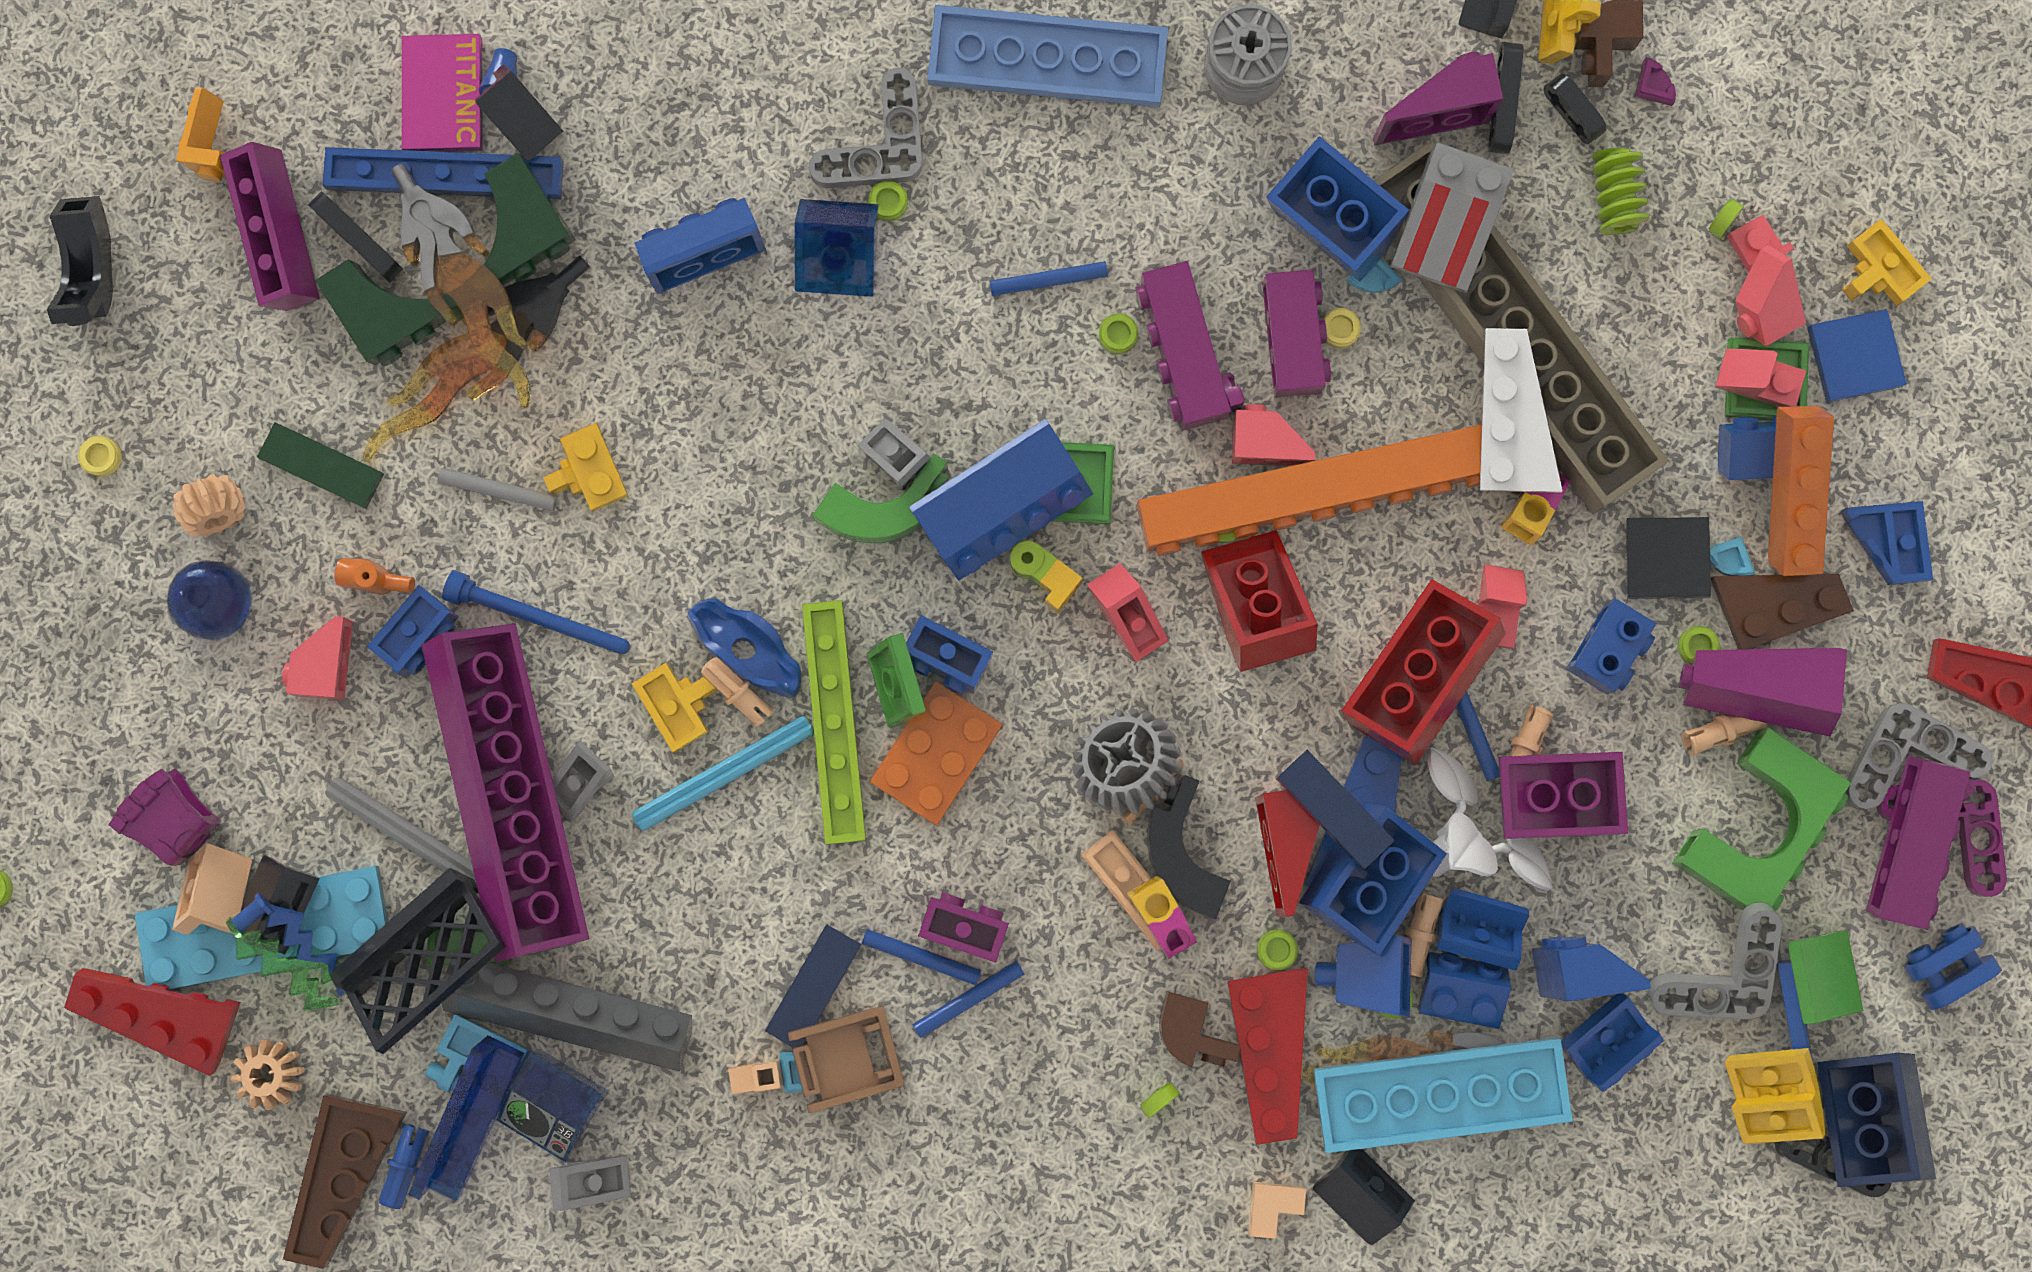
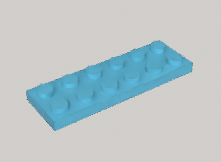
(341, 914)
(1442, 1095)

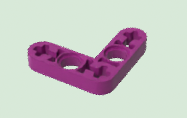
(1986, 817)

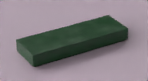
(320, 465)

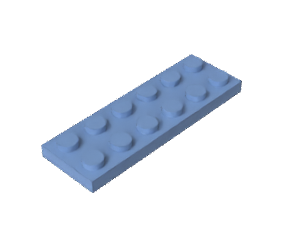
(1047, 56)

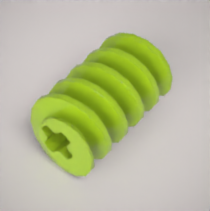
(1619, 190)

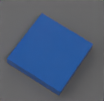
(1856, 355)

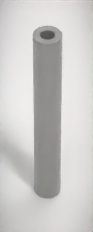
(497, 489)

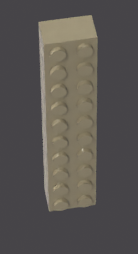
(1589, 422)

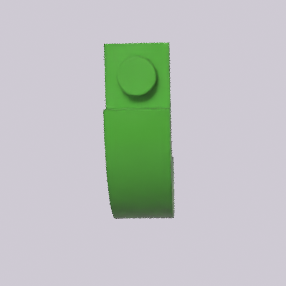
(879, 522)

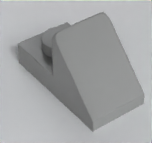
(894, 453)
(579, 780)
(589, 1182)

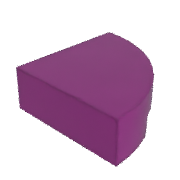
(1655, 83)
(1233, 392)

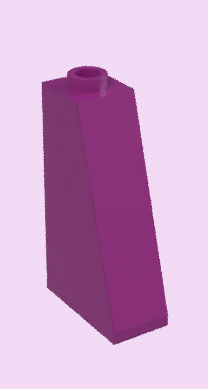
(1770, 686)

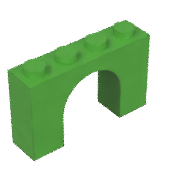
(1810, 795)

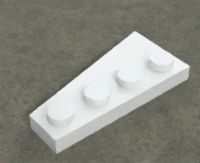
(1515, 429)

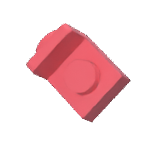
(1752, 237)

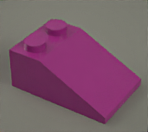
(1453, 99)
(1563, 795)

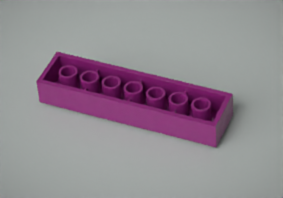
(505, 789)

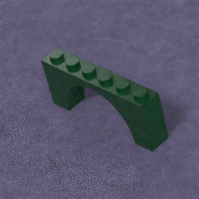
(525, 235)

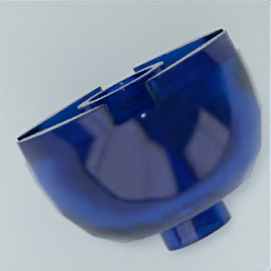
(209, 599)

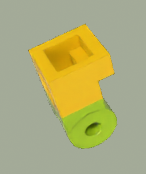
(1036, 563)

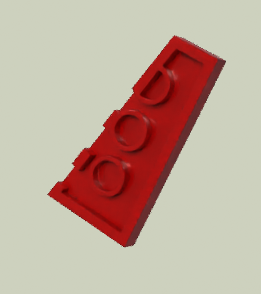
(1985, 676)
(166, 1021)

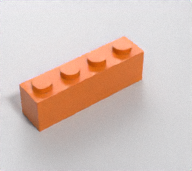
(1800, 490)

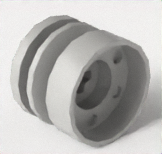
(1241, 75)

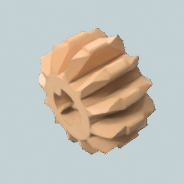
(208, 506)
(267, 1092)

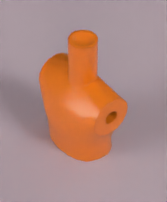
(370, 577)

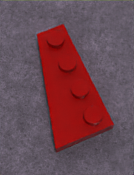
(1270, 1035)

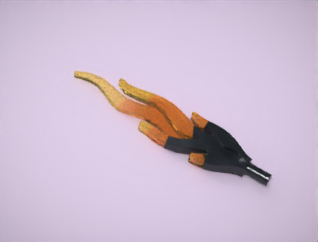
(534, 308)

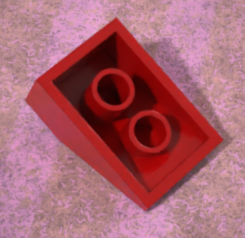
(1260, 601)
(1288, 845)

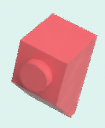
(1770, 298)
(1266, 439)
(1128, 611)
(321, 662)

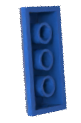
(1001, 500)

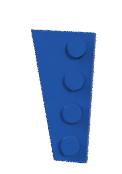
(1370, 780)

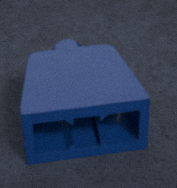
(1370, 979)

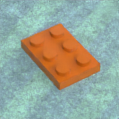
(936, 753)

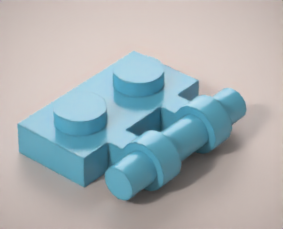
(457, 1044)

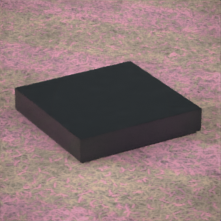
(1668, 558)

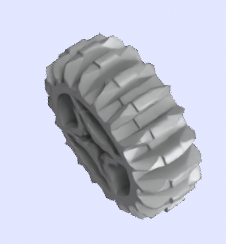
(1126, 782)

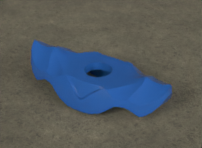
(770, 666)

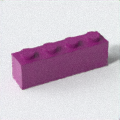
(269, 227)
(1184, 346)
(1918, 842)

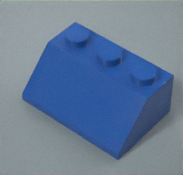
(1338, 208)
(699, 245)
(1375, 900)
(1580, 970)

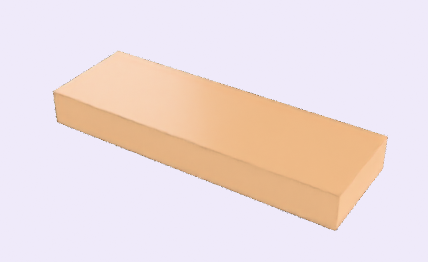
(1120, 874)

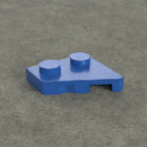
(1893, 540)

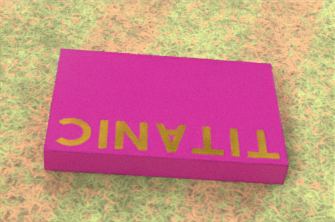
(440, 93)

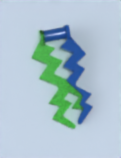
(249, 946)

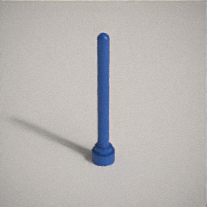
(460, 589)

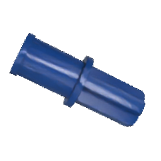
(402, 1167)

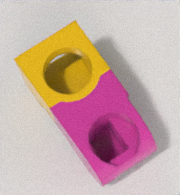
(1533, 513)
(1162, 916)

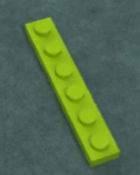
(834, 722)

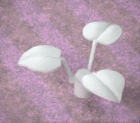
(1463, 841)

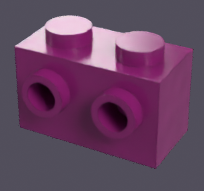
(964, 929)

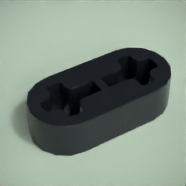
(1575, 108)

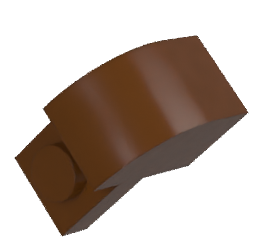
(1616, 29)
(1181, 1030)

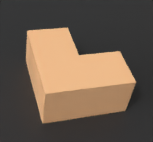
(756, 1077)
(1268, 1201)

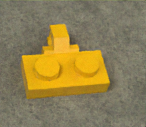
(1560, 24)
(1884, 265)
(588, 469)
(674, 705)

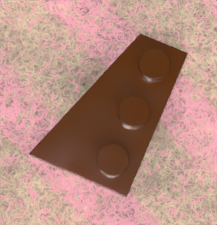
(1777, 605)

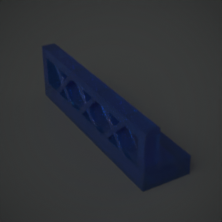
(467, 1119)

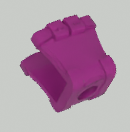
(165, 817)

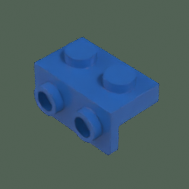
(412, 625)
(1482, 928)
(1464, 990)
(1611, 1042)

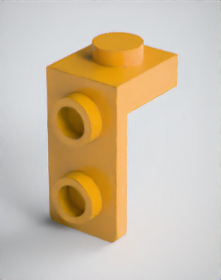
(199, 134)

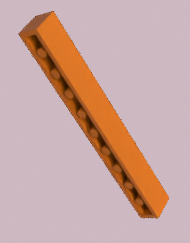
(1311, 490)

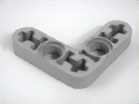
(894, 147)
(1913, 739)
(1741, 980)

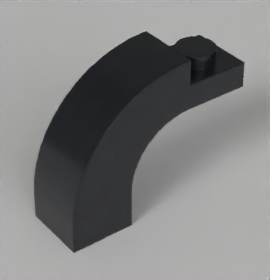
(85, 261)
(1185, 880)

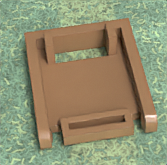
(838, 1060)

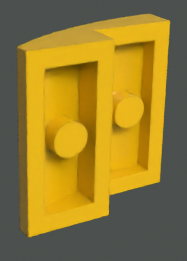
(1776, 1096)

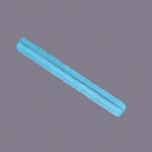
(722, 773)

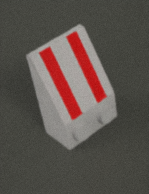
(1451, 217)

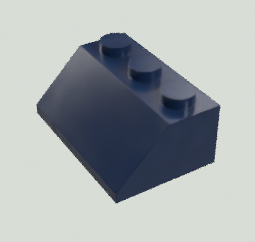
(1876, 1120)

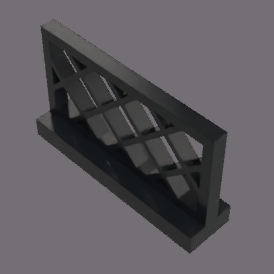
(406, 936)

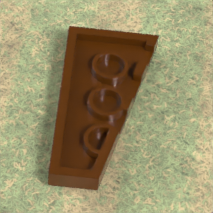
(339, 1168)

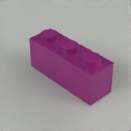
(1295, 333)

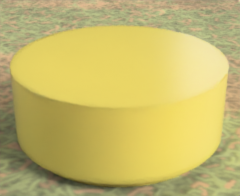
(1342, 327)
(99, 456)

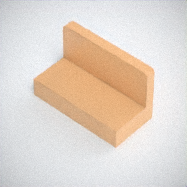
(212, 889)

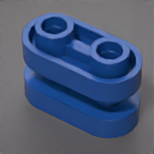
(1956, 944)

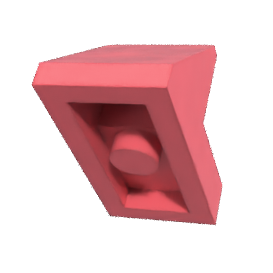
(1760, 377)
(1503, 595)

